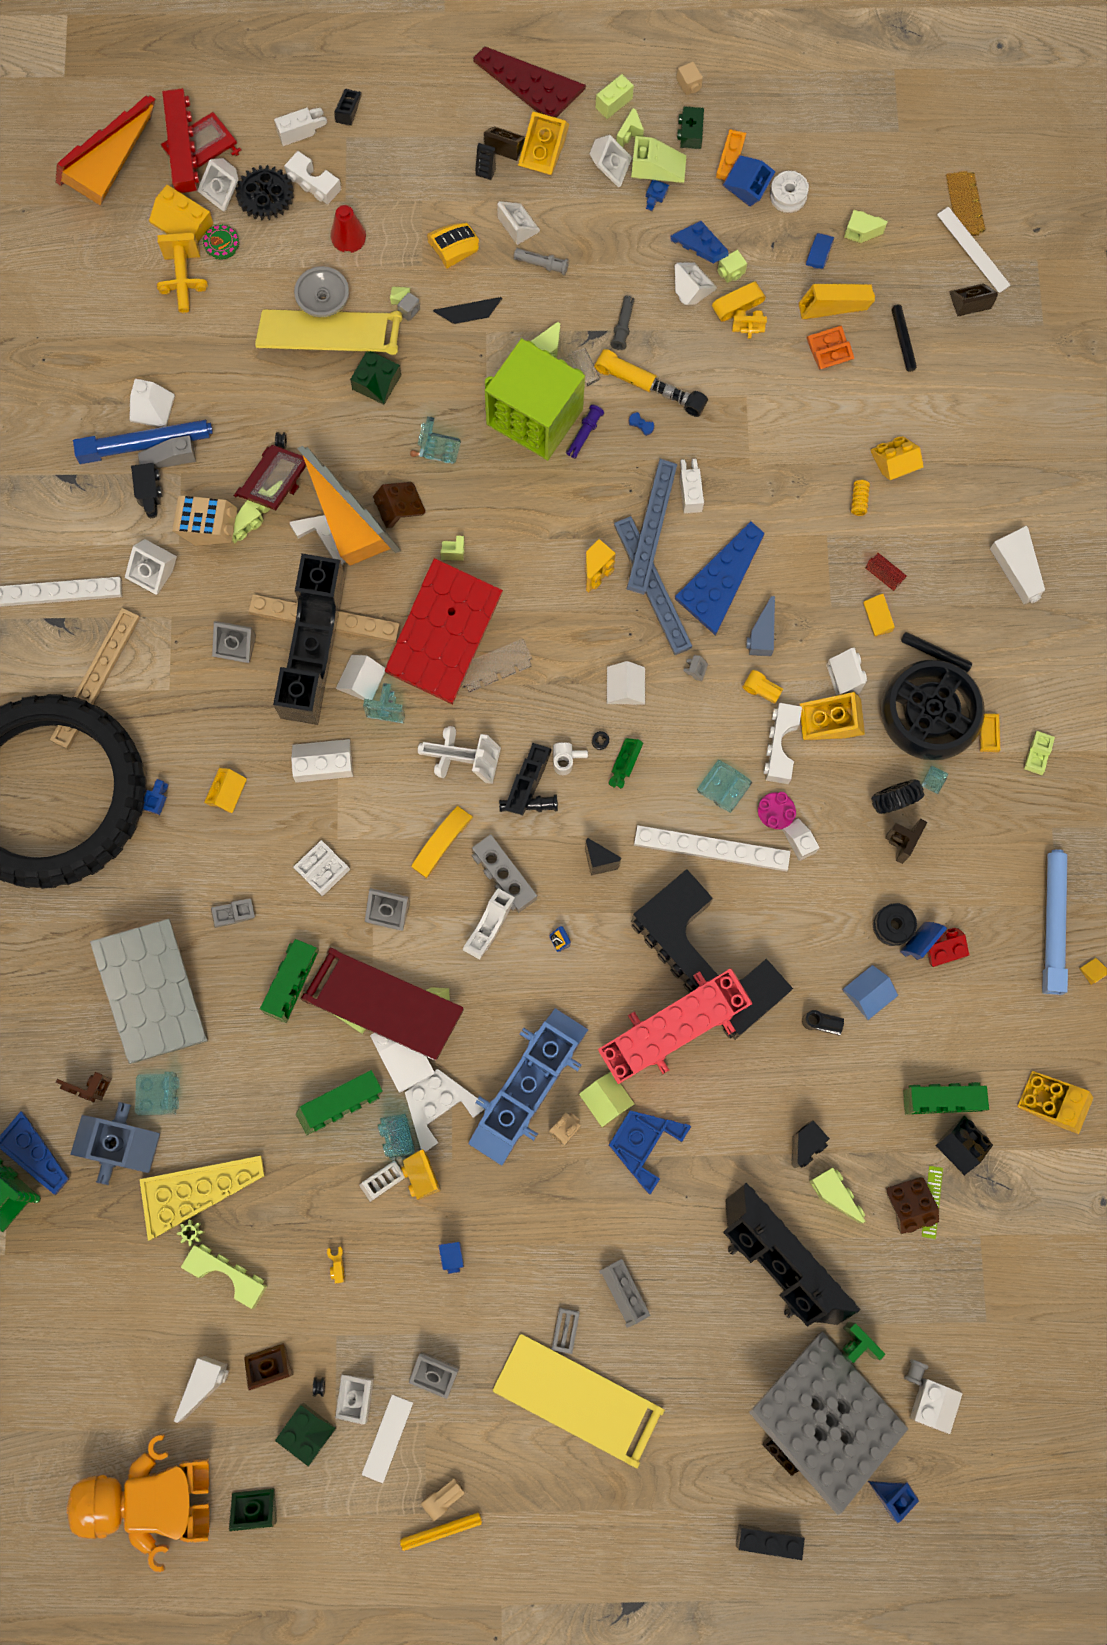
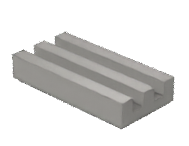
(572, 1339)

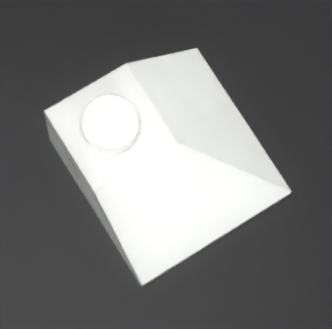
(610, 158)
(218, 182)
(692, 283)
(150, 404)

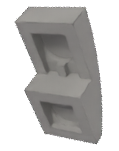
(232, 913)

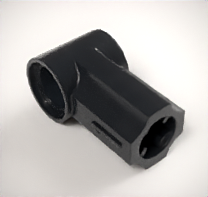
(825, 1022)

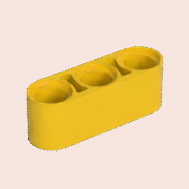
(740, 299)

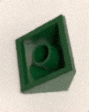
(252, 1510)

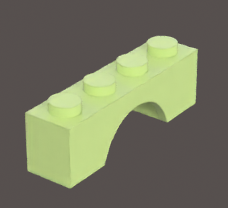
(247, 1288)

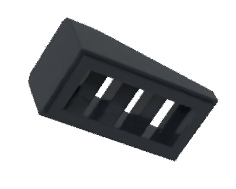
(347, 108)
(485, 163)

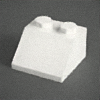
(150, 566)
(936, 1406)

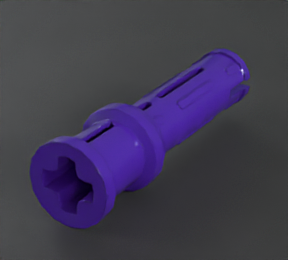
(588, 423)

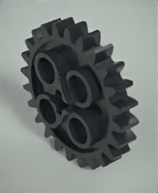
(276, 183)

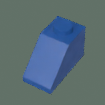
(451, 1257)

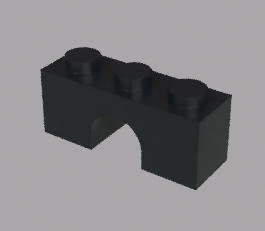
(770, 1543)

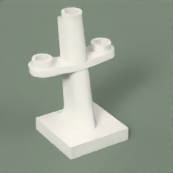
(483, 758)

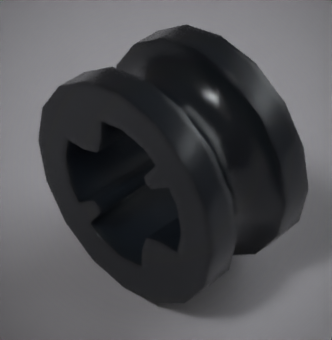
(281, 440)
(605, 743)
(319, 1386)

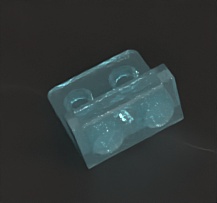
(436, 445)
(157, 1094)

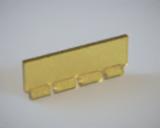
(965, 201)

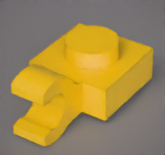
(337, 1270)

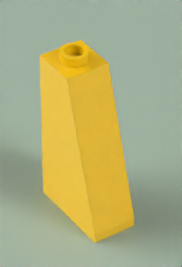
(835, 299)

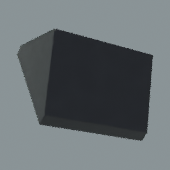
(600, 859)

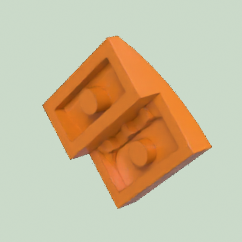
(830, 347)

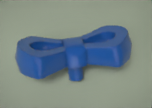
(646, 427)

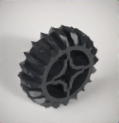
(897, 796)

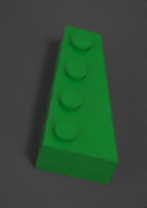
(289, 980)
(945, 1099)
(338, 1102)

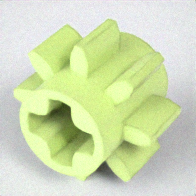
(185, 1228)

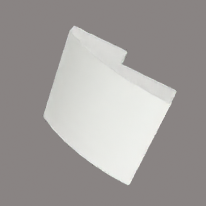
(321, 868)

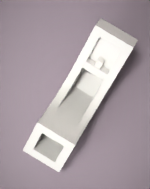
(490, 924)

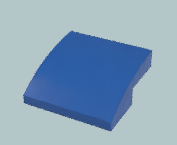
(923, 940)

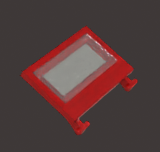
(210, 139)

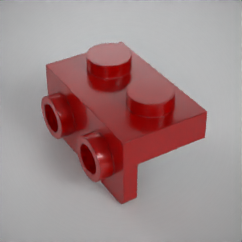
(949, 947)

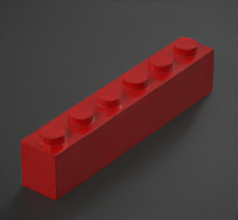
(179, 140)

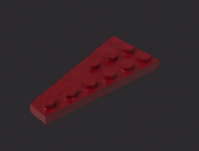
(537, 87)

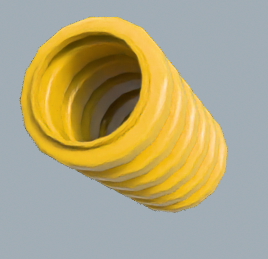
(860, 497)

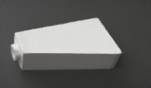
(1020, 565)

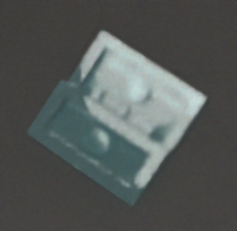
(724, 786)

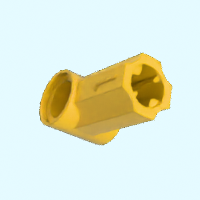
(758, 684)

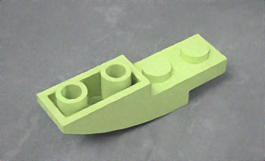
(248, 519)

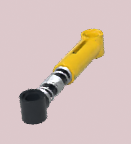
(610, 364)

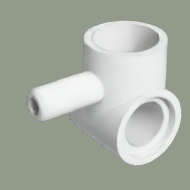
(564, 752)

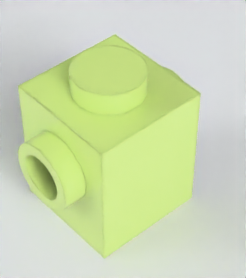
(732, 266)

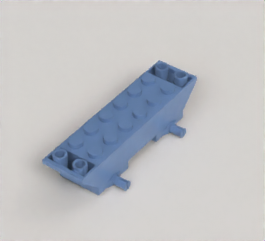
(517, 1102)

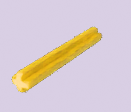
(440, 1531)

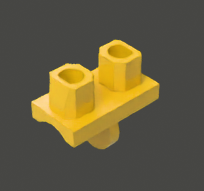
(749, 324)

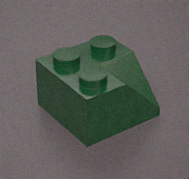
(375, 377)
(305, 1434)

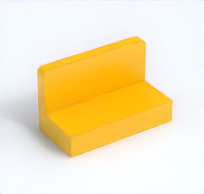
(225, 790)

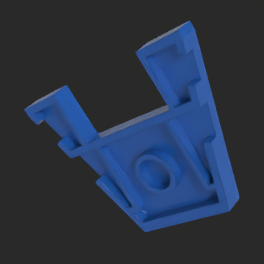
(637, 1139)

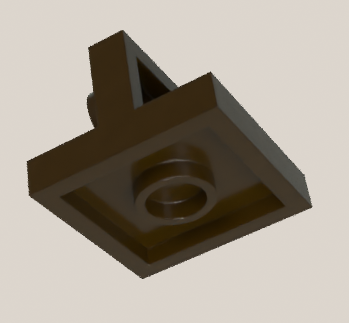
(905, 838)

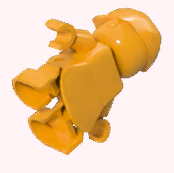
(147, 1504)

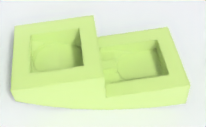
(1039, 752)

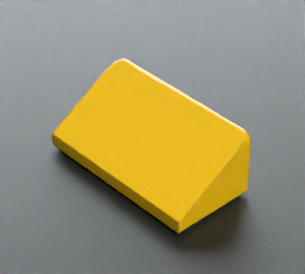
(879, 615)

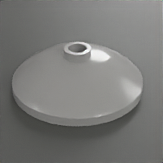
(320, 283)

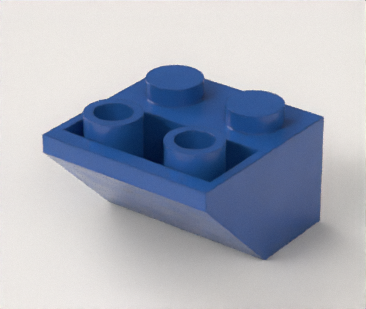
(749, 179)

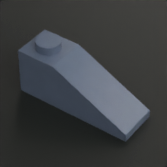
(762, 635)

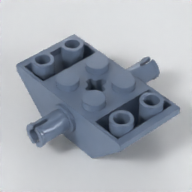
(133, 1149)

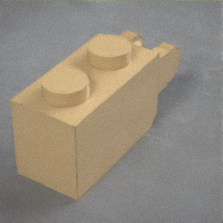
(565, 1128)

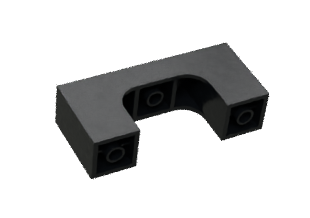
(304, 679)
(664, 927)

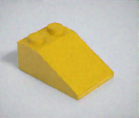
(543, 143)
(832, 717)
(421, 1175)

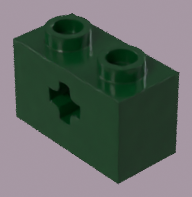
(691, 127)

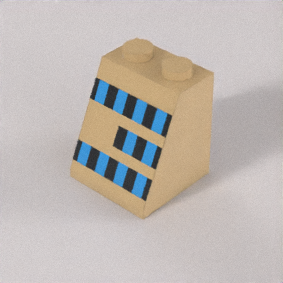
(204, 520)

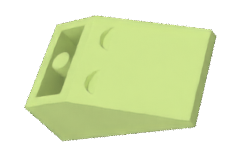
(657, 161)

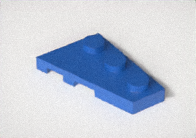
(702, 241)

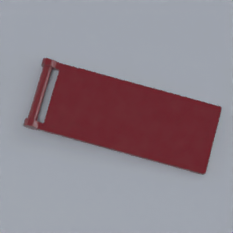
(384, 1004)

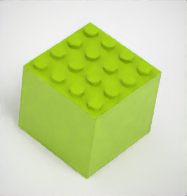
(534, 398)

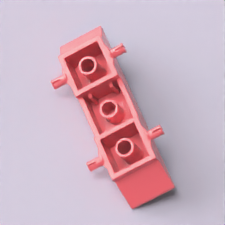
(675, 1026)

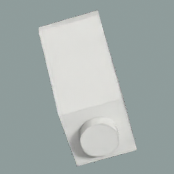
(801, 839)

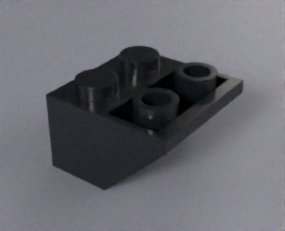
(806, 1142)
(964, 1145)

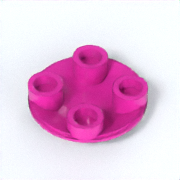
(776, 810)

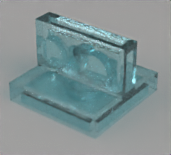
(386, 708)

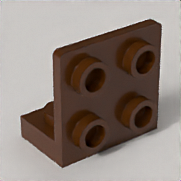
(96, 1084)

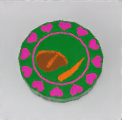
(221, 241)

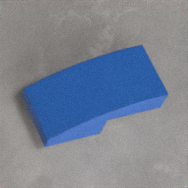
(820, 251)

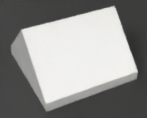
(516, 221)
(361, 677)
(626, 684)
(354, 1399)

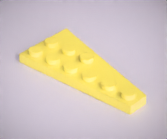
(183, 1194)

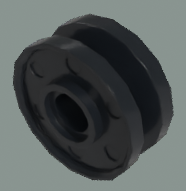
(903, 916)

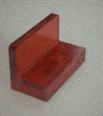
(885, 571)

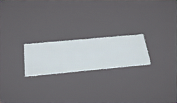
(387, 1439)

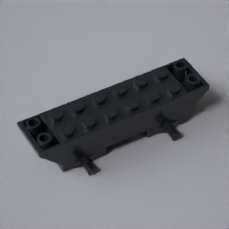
(765, 1238)

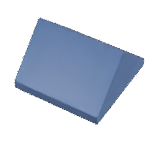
(871, 991)

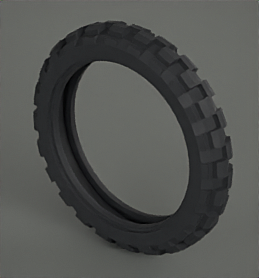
(127, 797)

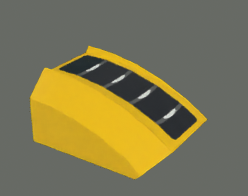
(453, 243)

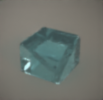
(934, 779)

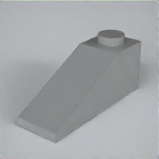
(169, 453)

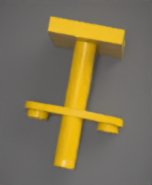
(180, 248)

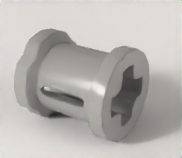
(916, 1372)

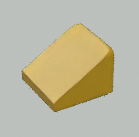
(1094, 971)

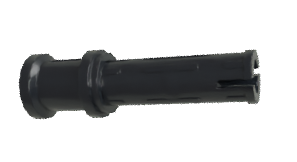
(538, 804)

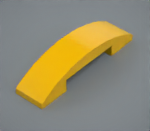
(441, 841)

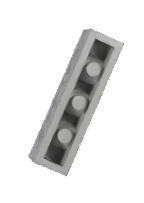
(490, 847)

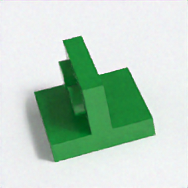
(861, 1343)

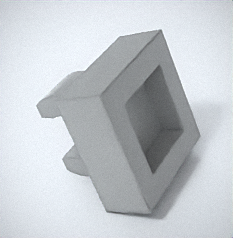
(697, 667)

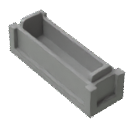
(625, 1293)

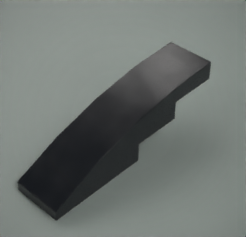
(528, 779)

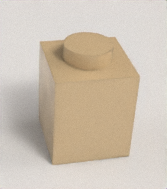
(689, 78)

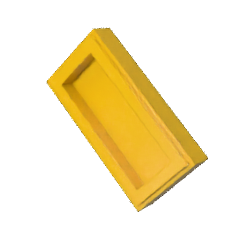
(990, 734)

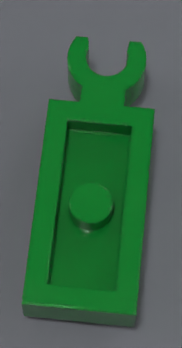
(625, 762)

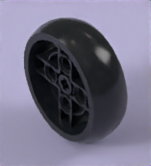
(962, 728)

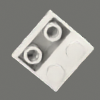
(846, 673)

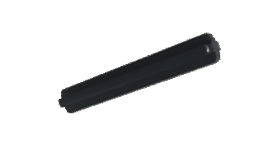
(904, 338)
(935, 651)

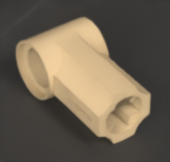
(439, 1501)

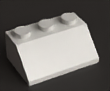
(322, 760)

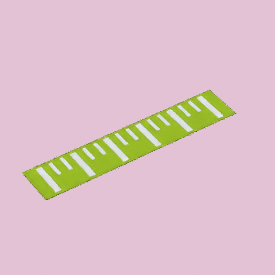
(934, 1184)

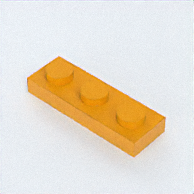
(732, 149)

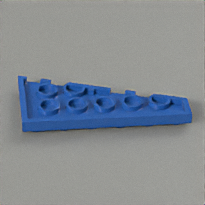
(716, 585)

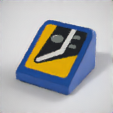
(560, 939)

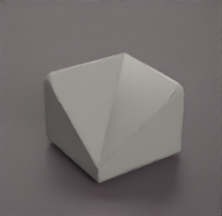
(409, 306)

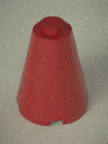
(347, 230)

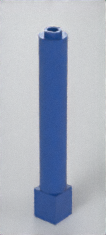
(92, 449)

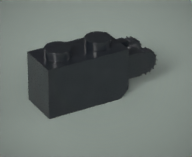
(146, 487)

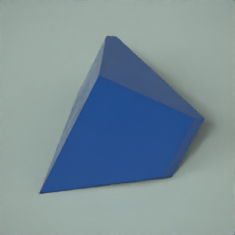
(896, 1498)

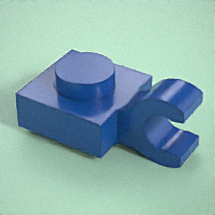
(656, 192)
(155, 799)

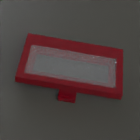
(273, 478)

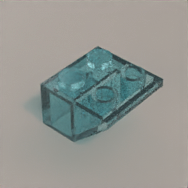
(397, 1137)

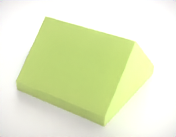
(606, 1099)

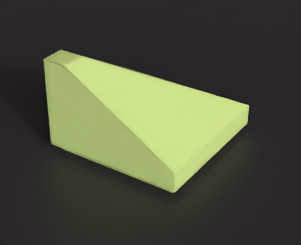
(398, 294)

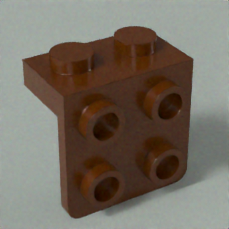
(397, 502)
(913, 1205)

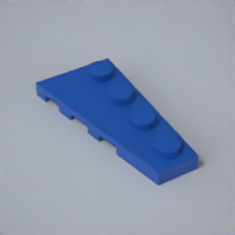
(29, 1151)

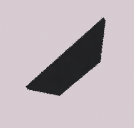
(469, 311)

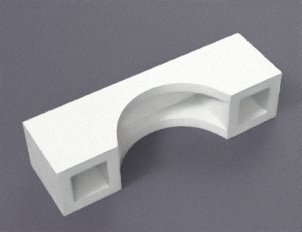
(780, 766)

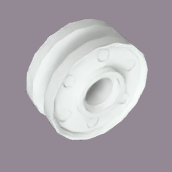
(792, 200)

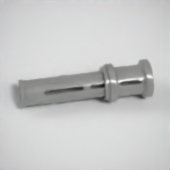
(548, 262)

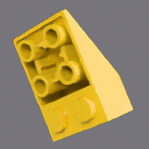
(1056, 1101)

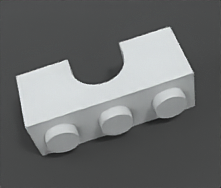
(322, 187)

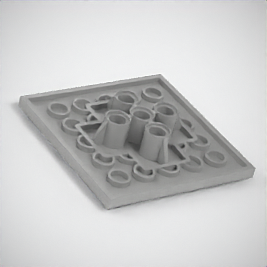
(829, 1422)

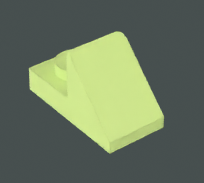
(630, 128)

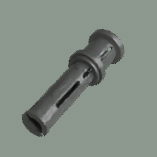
(621, 330)

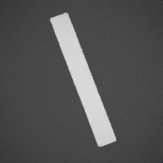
(973, 249)

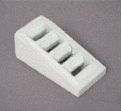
(367, 1190)

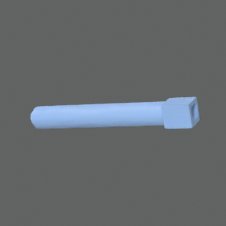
(1055, 972)

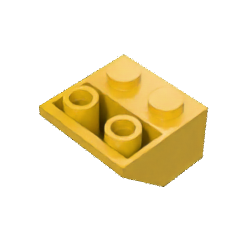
(897, 457)
(598, 564)

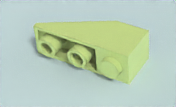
(832, 1191)

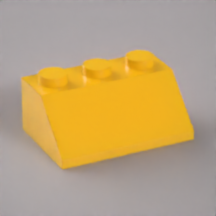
(179, 214)

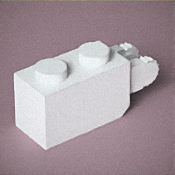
(299, 125)
(691, 488)

